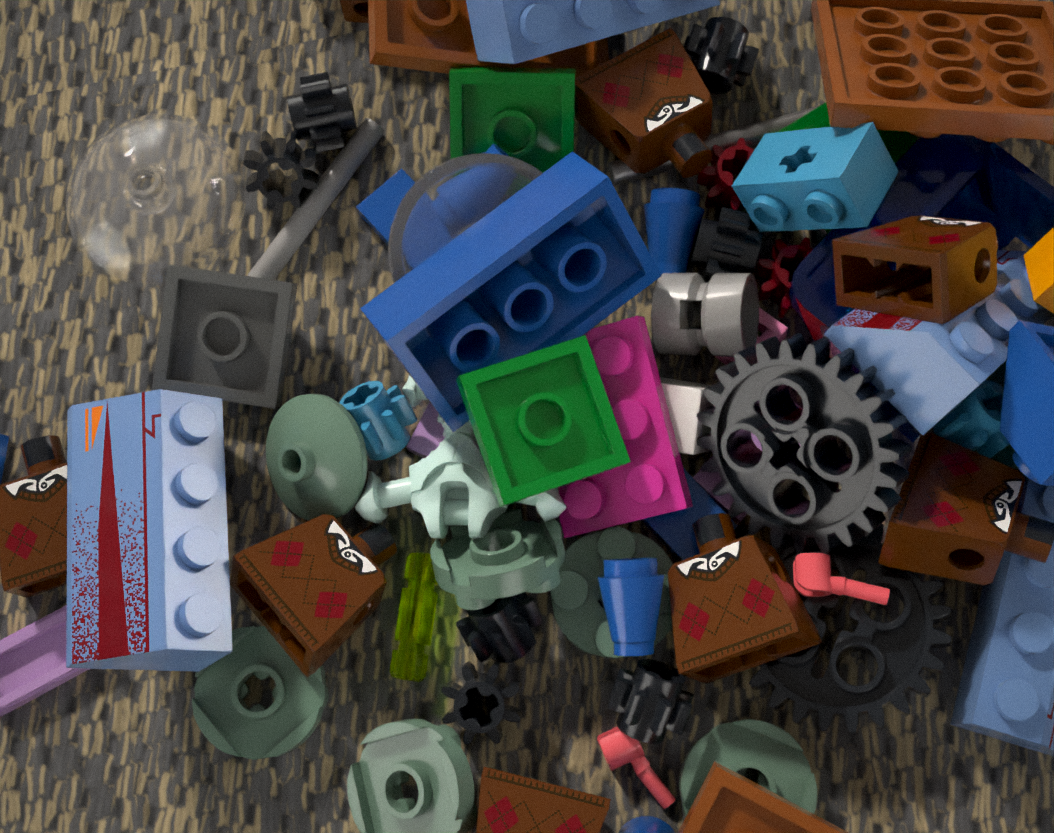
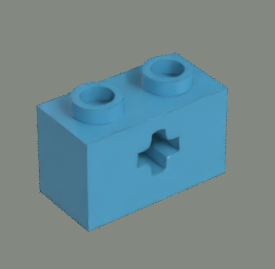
(816, 178)

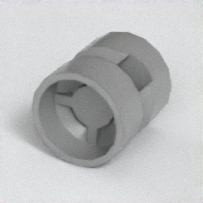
(727, 313)

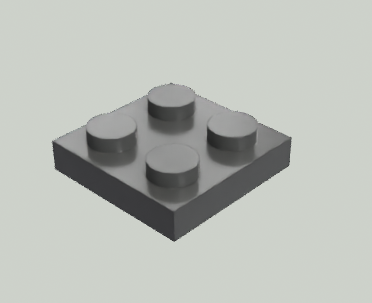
(224, 335)

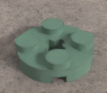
(505, 562)
(578, 593)
(257, 730)
(754, 746)
(436, 763)

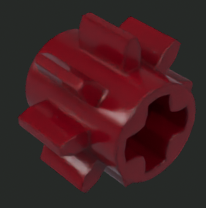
(720, 175)
(777, 272)

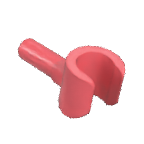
(814, 579)
(620, 750)

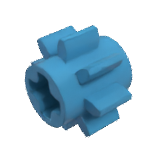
(380, 417)
(976, 421)

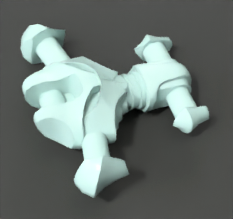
(447, 485)

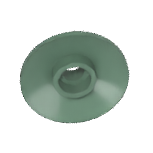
(316, 456)

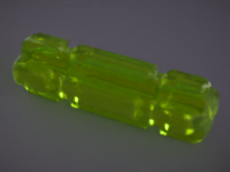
(415, 619)

